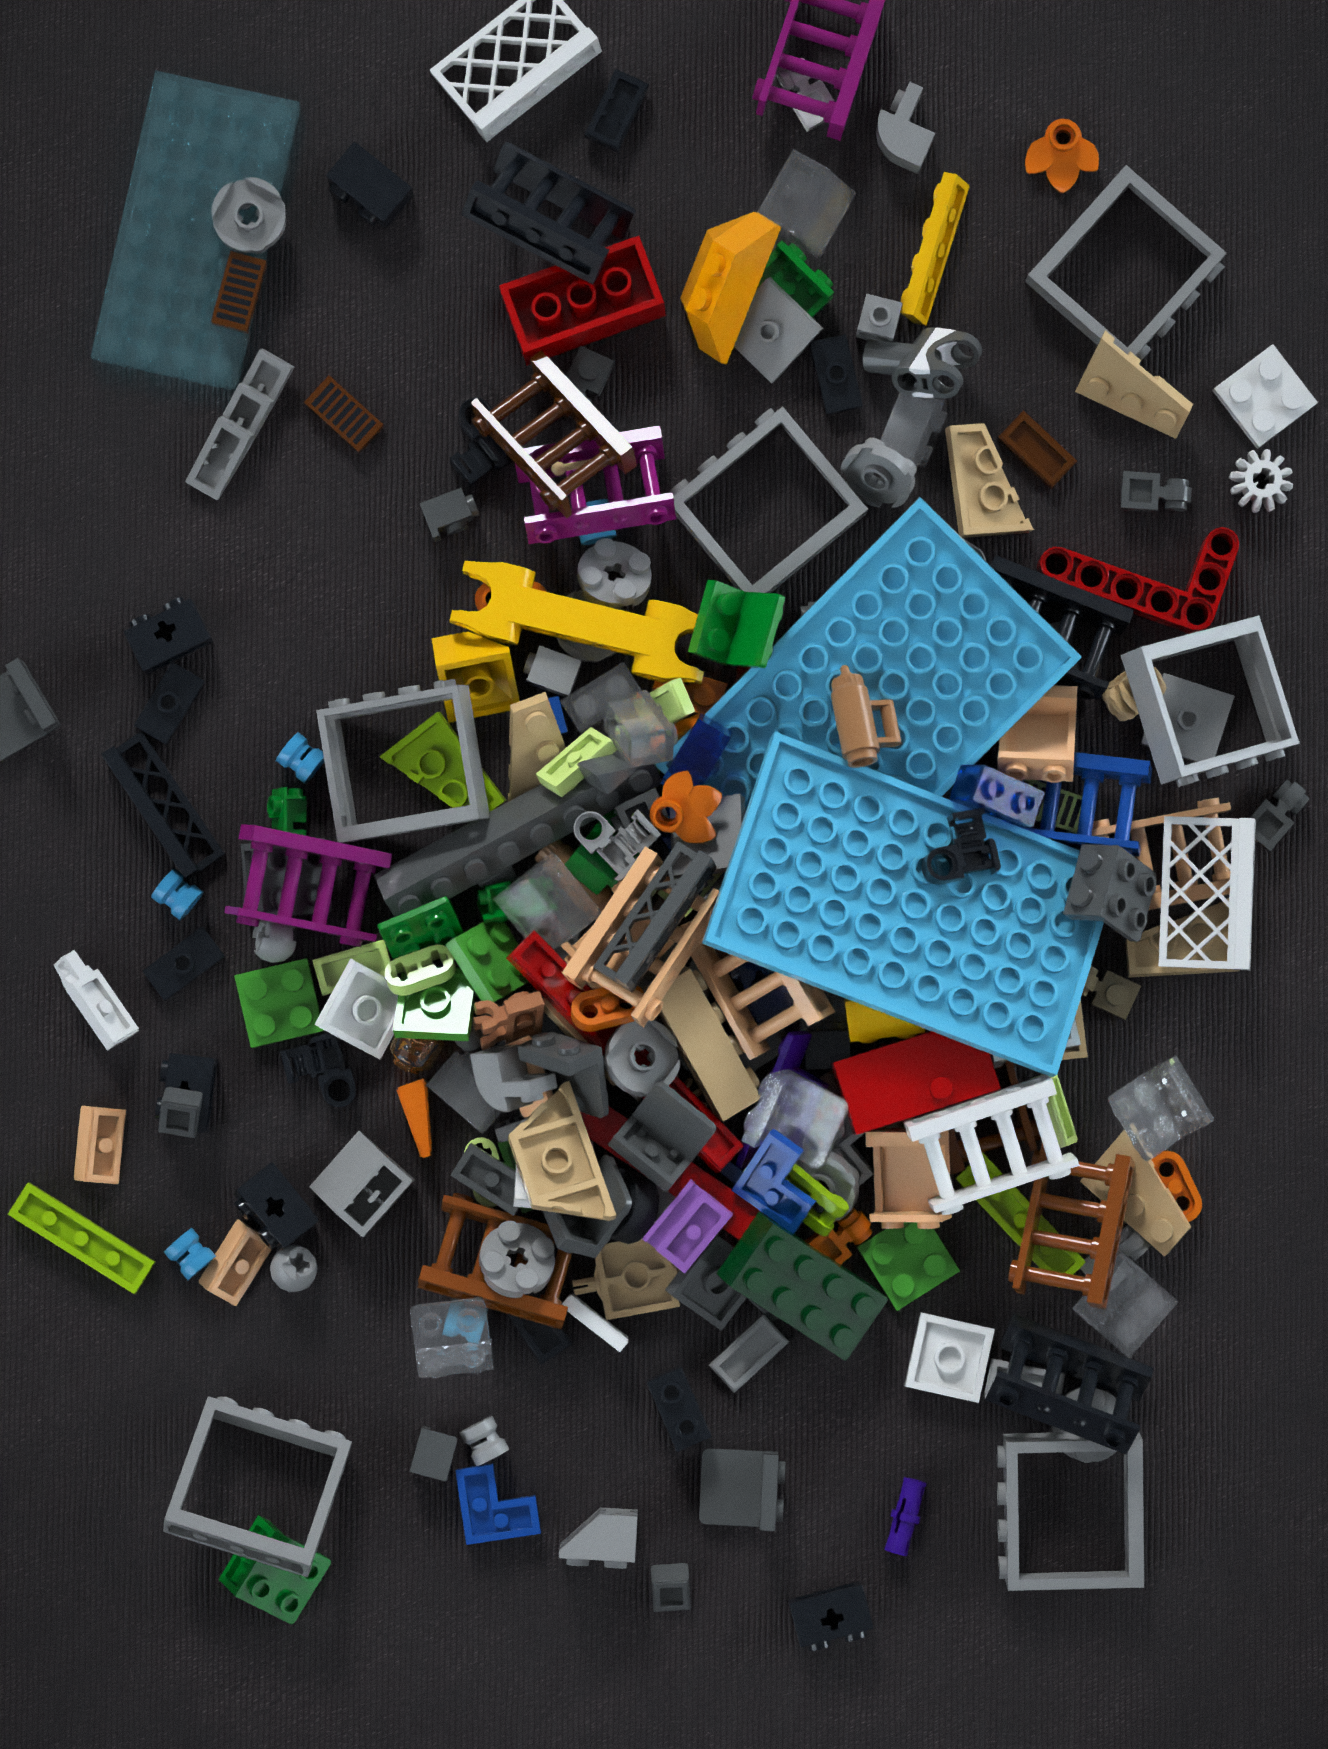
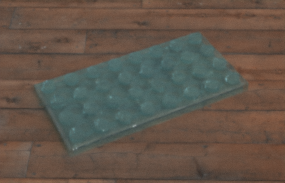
(166, 247)

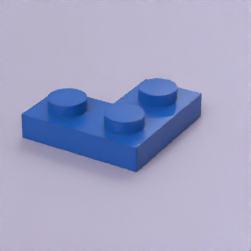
(766, 1185)
(486, 1516)

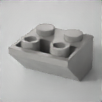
(361, 1184)
(605, 1537)

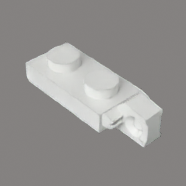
(95, 1001)

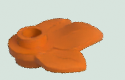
(1059, 160)
(691, 806)

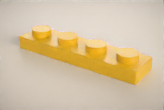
(936, 244)

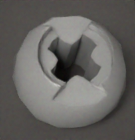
(273, 941)
(293, 1268)

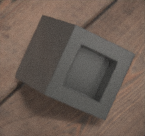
(433, 1454)

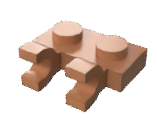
(517, 1018)

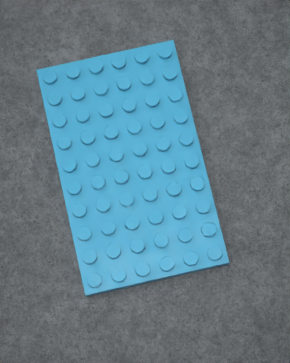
(921, 629)
(838, 899)

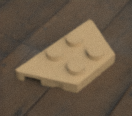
(560, 1161)

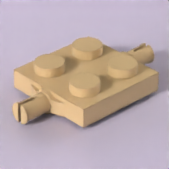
(630, 1280)

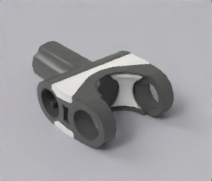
(919, 365)

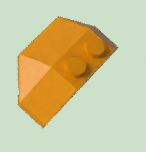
(726, 281)

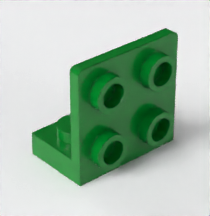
(736, 625)
(421, 927)
(269, 1587)

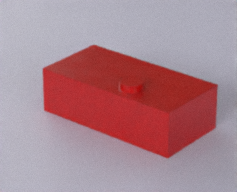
(562, 312)
(911, 1079)

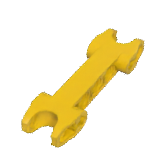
(519, 606)

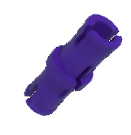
(905, 1516)

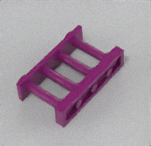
(843, 79)
(616, 514)
(297, 849)

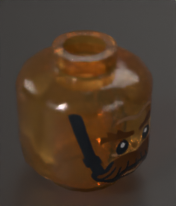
(415, 1054)

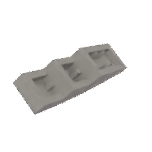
(239, 424)

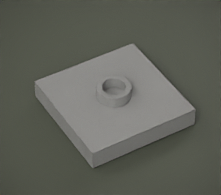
(775, 331)
(1196, 716)
(727, 824)

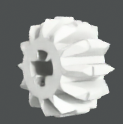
(1251, 470)

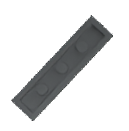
(663, 921)

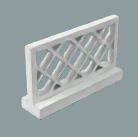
(534, 84)
(1240, 896)

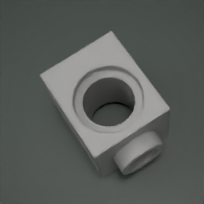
(878, 318)
(552, 671)

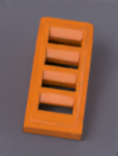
(416, 1108)

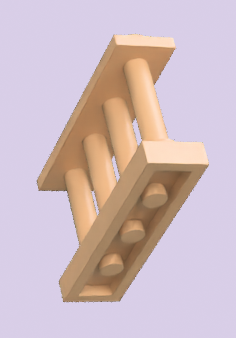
(1206, 808)
(581, 969)
(809, 1001)

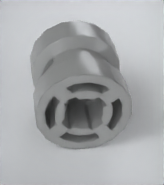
(488, 1448)

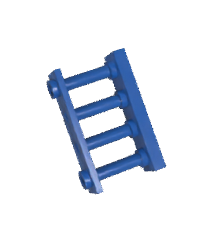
(1093, 771)

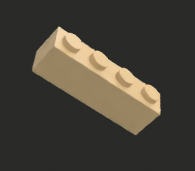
(706, 1047)

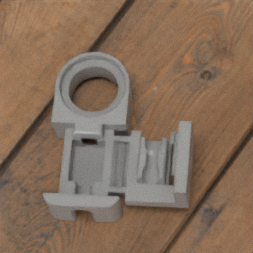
(621, 846)

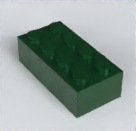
(802, 1286)

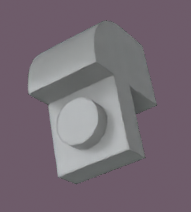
(900, 139)
(505, 1078)

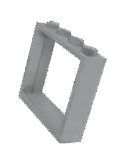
(1185, 296)
(808, 550)
(1263, 686)
(338, 773)
(1009, 1526)
(244, 1542)

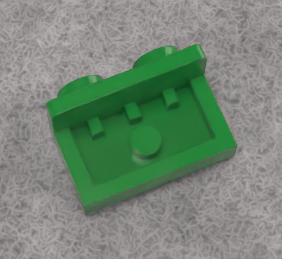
(797, 279)

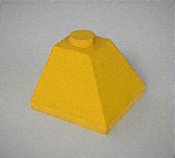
(482, 666)

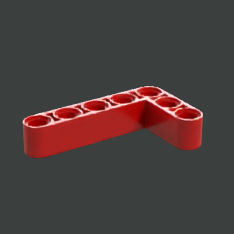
(1145, 588)

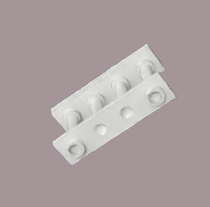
(963, 1119)

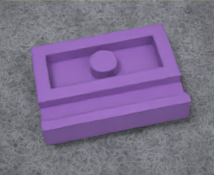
(687, 1226)

